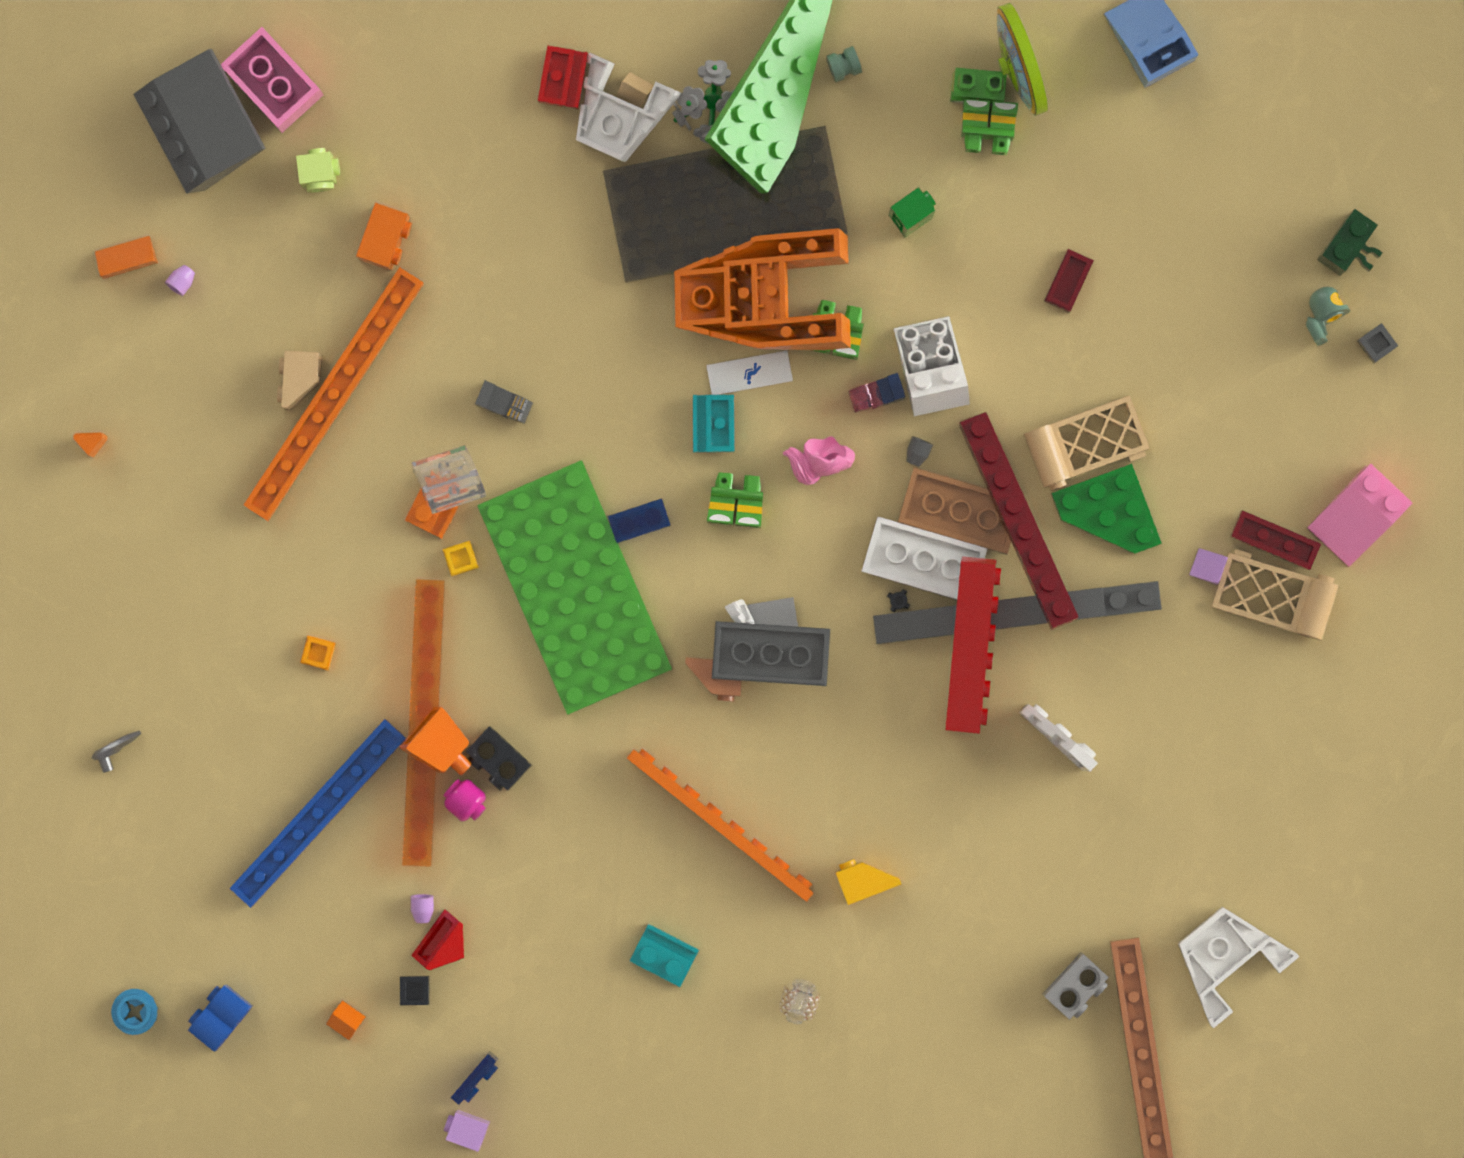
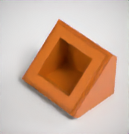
(90, 442)
(345, 1020)

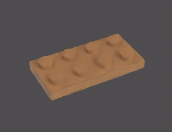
(953, 510)

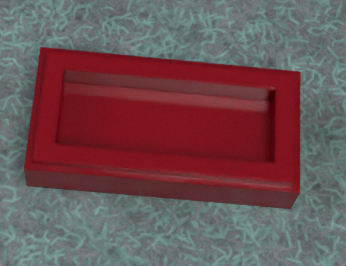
(1068, 280)

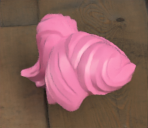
(819, 459)

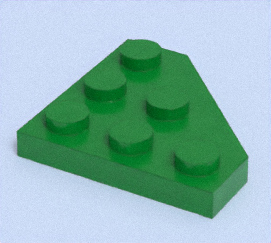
(1110, 509)

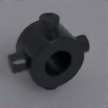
(898, 600)

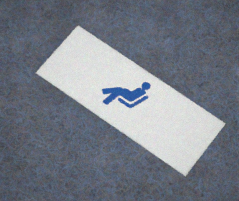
(749, 373)

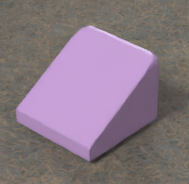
(1208, 566)

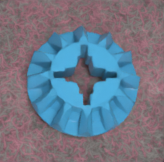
(121, 1009)

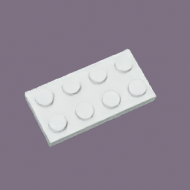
(917, 557)

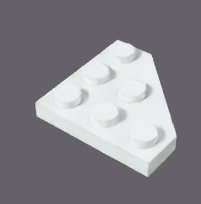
(1057, 734)

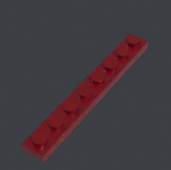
(1018, 521)

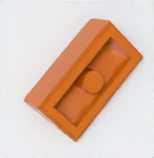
(125, 257)

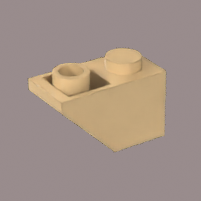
(300, 376)

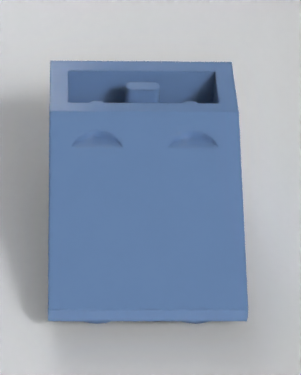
(1151, 38)

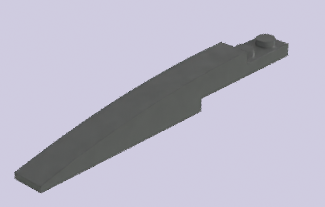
(1019, 612)

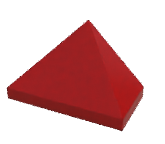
(442, 943)

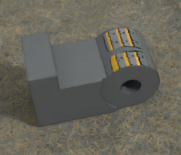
(503, 402)

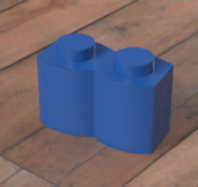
(219, 1017)

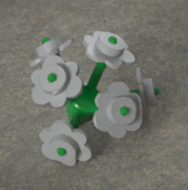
(695, 99)

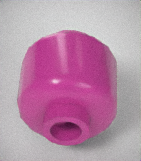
(465, 800)

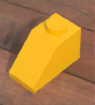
(863, 880)

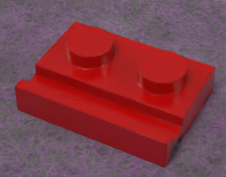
(562, 77)

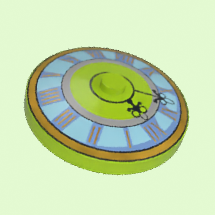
(1019, 60)

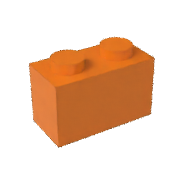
(384, 236)

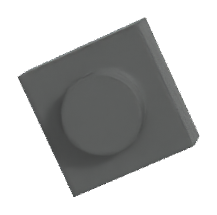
(1377, 343)

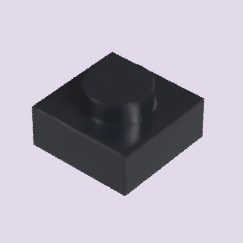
(414, 990)

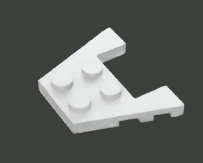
(613, 123)
(1220, 949)

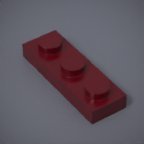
(1275, 540)

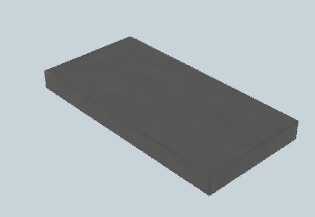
(771, 653)

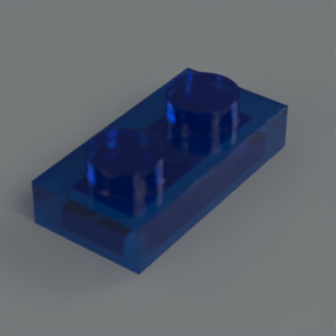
(639, 521)
(468, 1088)

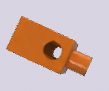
(438, 743)

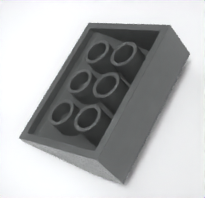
(199, 122)

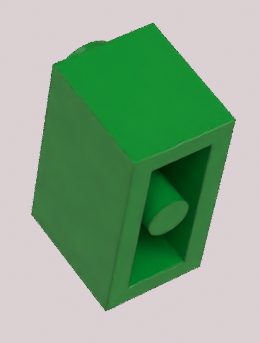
(912, 211)

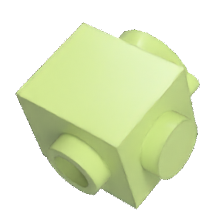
(317, 170)

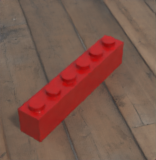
(971, 644)

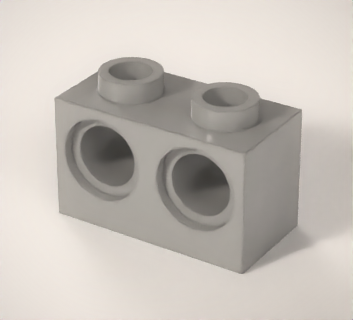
(1070, 981)

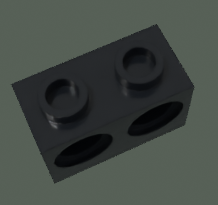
(503, 753)

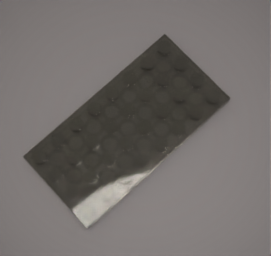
(700, 204)

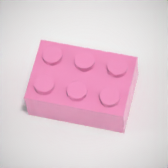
(271, 79)

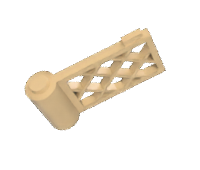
(1051, 454)
(1312, 606)

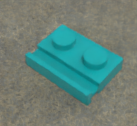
(713, 423)
(664, 955)

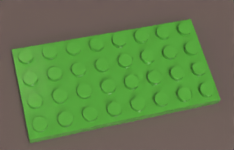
(574, 587)

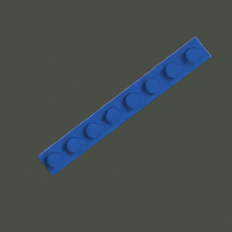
(318, 813)

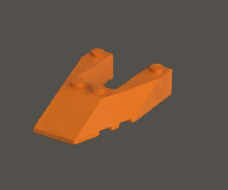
(745, 293)

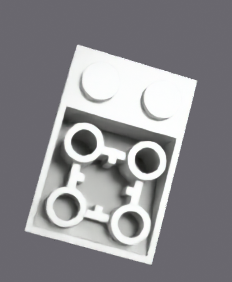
(932, 366)

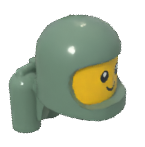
(1326, 309)

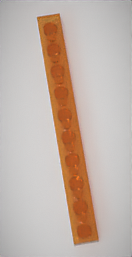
(423, 697)

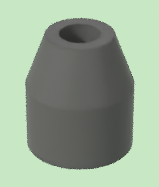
(918, 451)

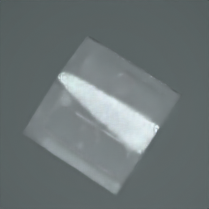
(448, 479)

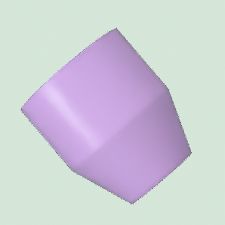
(180, 280)
(422, 907)

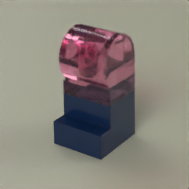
(877, 393)

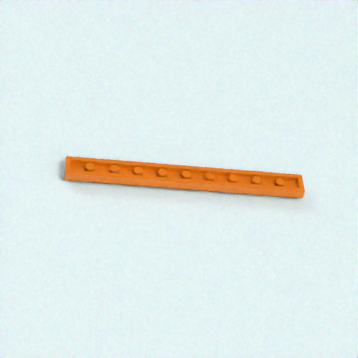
(333, 394)

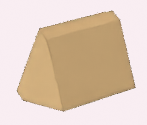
(634, 90)

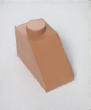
(724, 689)

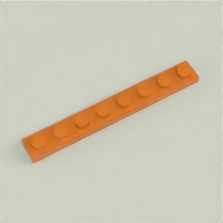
(731, 831)

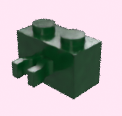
(1348, 243)

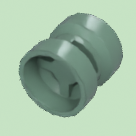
(844, 64)

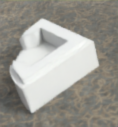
(739, 612)

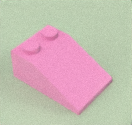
(1359, 514)

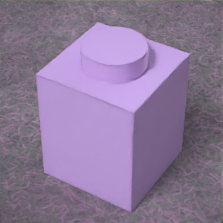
(466, 1130)

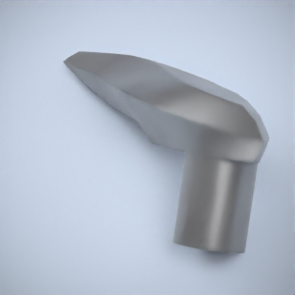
(114, 747)

